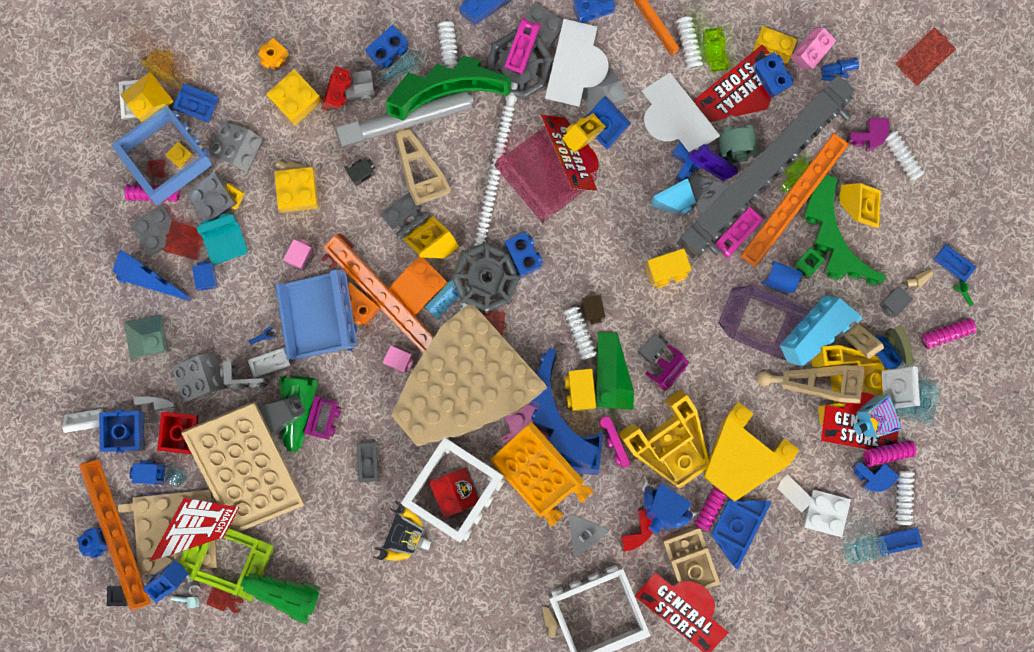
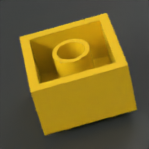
(294, 97)
(296, 189)
(668, 268)
(581, 390)

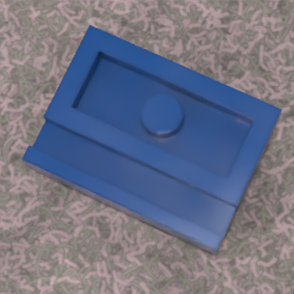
(195, 103)

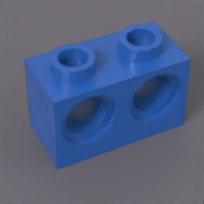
(592, 9)
(382, 44)
(519, 256)
(165, 581)

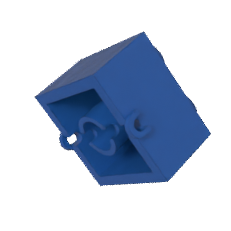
(121, 431)

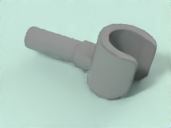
(192, 583)

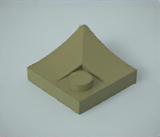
(898, 338)

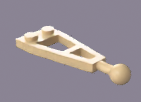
(428, 189)
(850, 388)

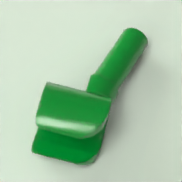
(963, 290)

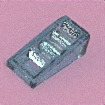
(399, 68)
(881, 544)

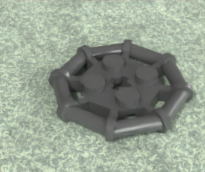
(531, 67)
(475, 280)

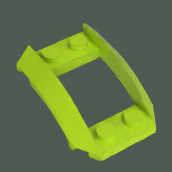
(255, 563)

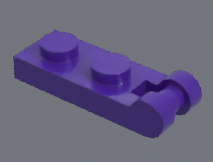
(712, 163)

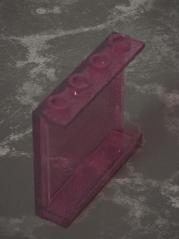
(538, 176)

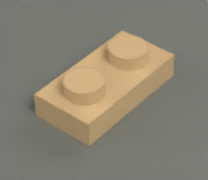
(863, 341)

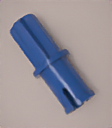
(840, 67)

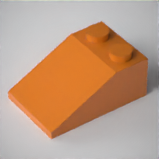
(418, 285)

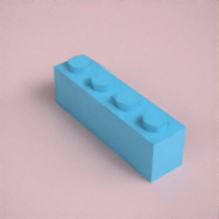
(818, 329)

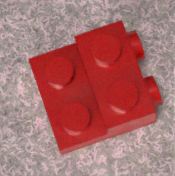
(335, 90)

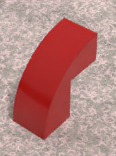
(633, 541)

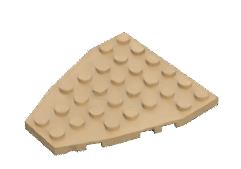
(464, 381)

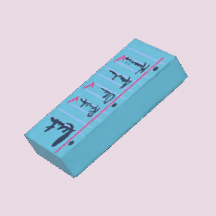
(443, 300)

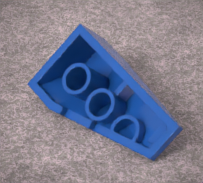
(134, 272)

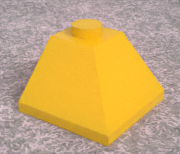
(146, 97)
(861, 203)
(432, 240)

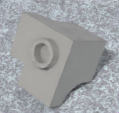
(362, 87)

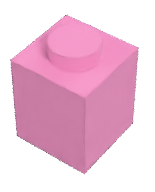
(298, 253)
(398, 359)

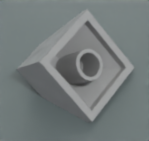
(609, 87)

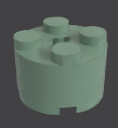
(738, 143)

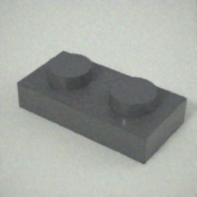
(367, 462)

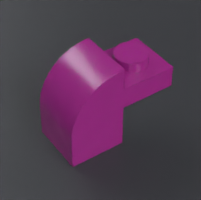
(876, 133)

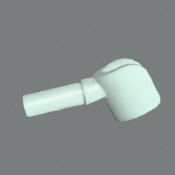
(192, 602)

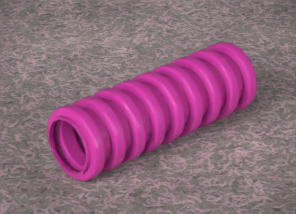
(136, 192)
(949, 333)
(889, 453)
(710, 509)

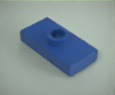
(954, 263)
(903, 540)

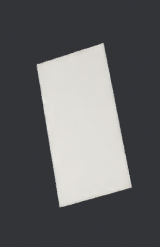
(794, 493)

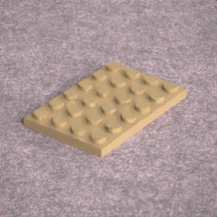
(244, 466)

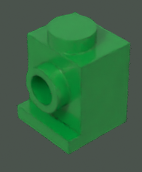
(816, 258)

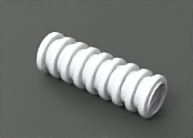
(689, 42)
(448, 44)
(904, 156)
(580, 333)
(905, 498)

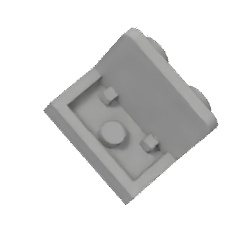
(235, 146)
(229, 372)
(198, 376)

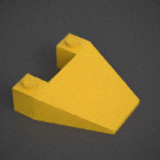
(840, 355)
(673, 447)
(741, 460)

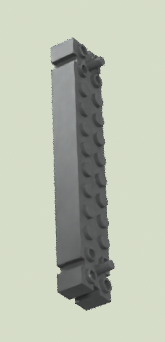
(771, 162)

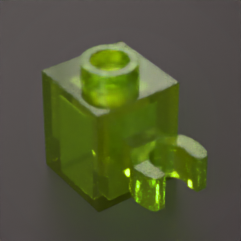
(793, 174)

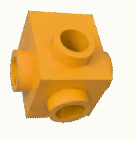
(272, 55)

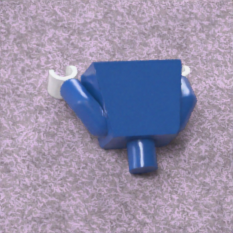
(665, 508)

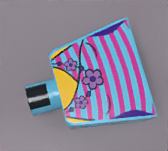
(877, 417)

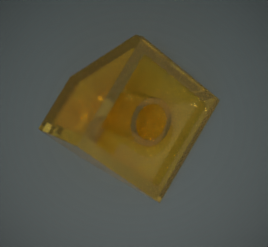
(163, 66)

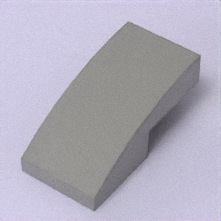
(159, 403)

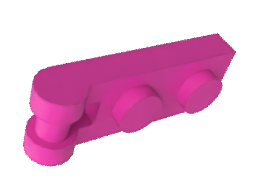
(522, 46)
(739, 231)
(614, 441)

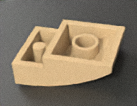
(690, 557)

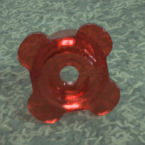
(151, 164)

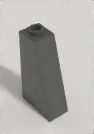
(281, 413)

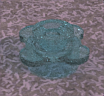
(174, 478)

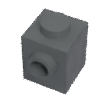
(895, 302)

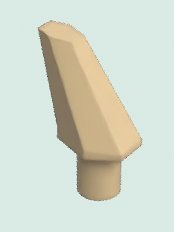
(289, 165)
(920, 279)
(550, 621)

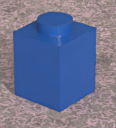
(204, 276)

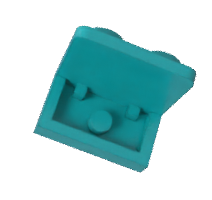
(222, 238)

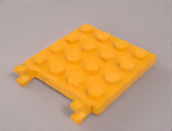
(539, 473)

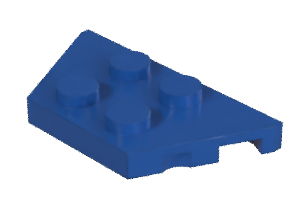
(738, 527)

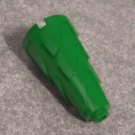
(305, 389)
(285, 595)

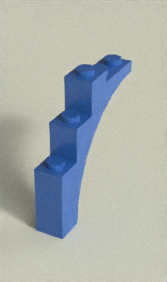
(548, 419)

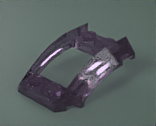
(735, 309)

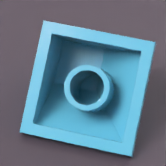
(675, 199)

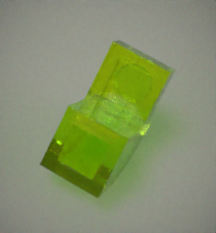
(714, 49)

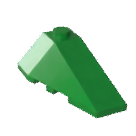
(613, 380)

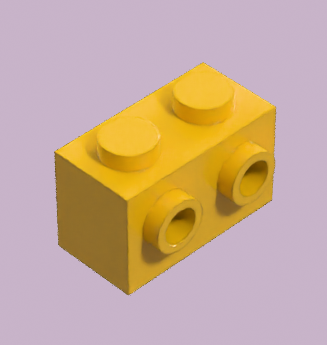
(583, 132)

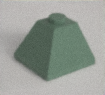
(146, 337)

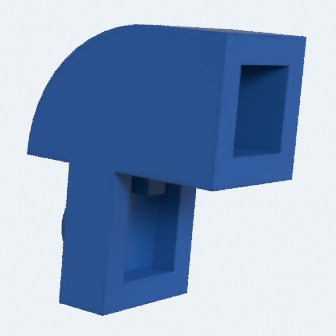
(681, 154)
(877, 481)

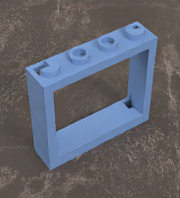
(145, 130)

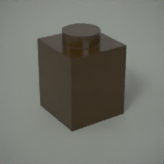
(593, 309)

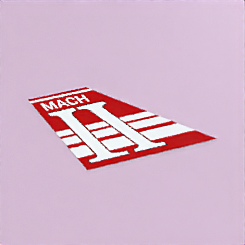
(195, 525)

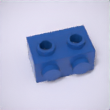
(773, 74)
(147, 473)

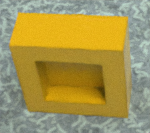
(179, 154)
(237, 193)

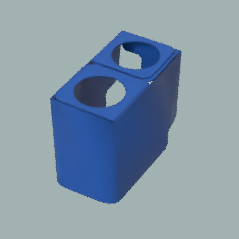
(783, 278)

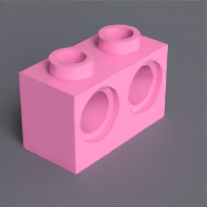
(813, 48)

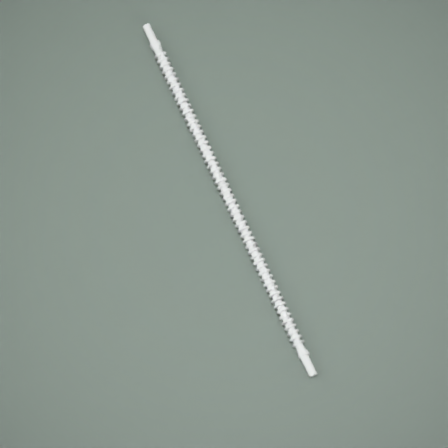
(504, 129)

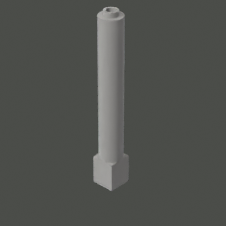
(383, 124)

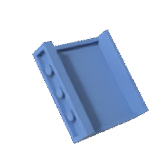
(316, 315)

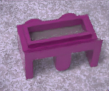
(671, 370)
(322, 418)

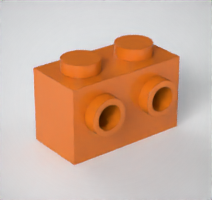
(362, 307)

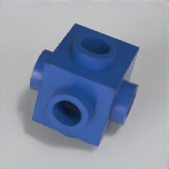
(92, 543)

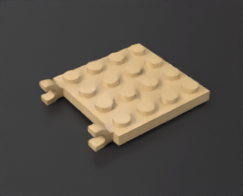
(151, 521)

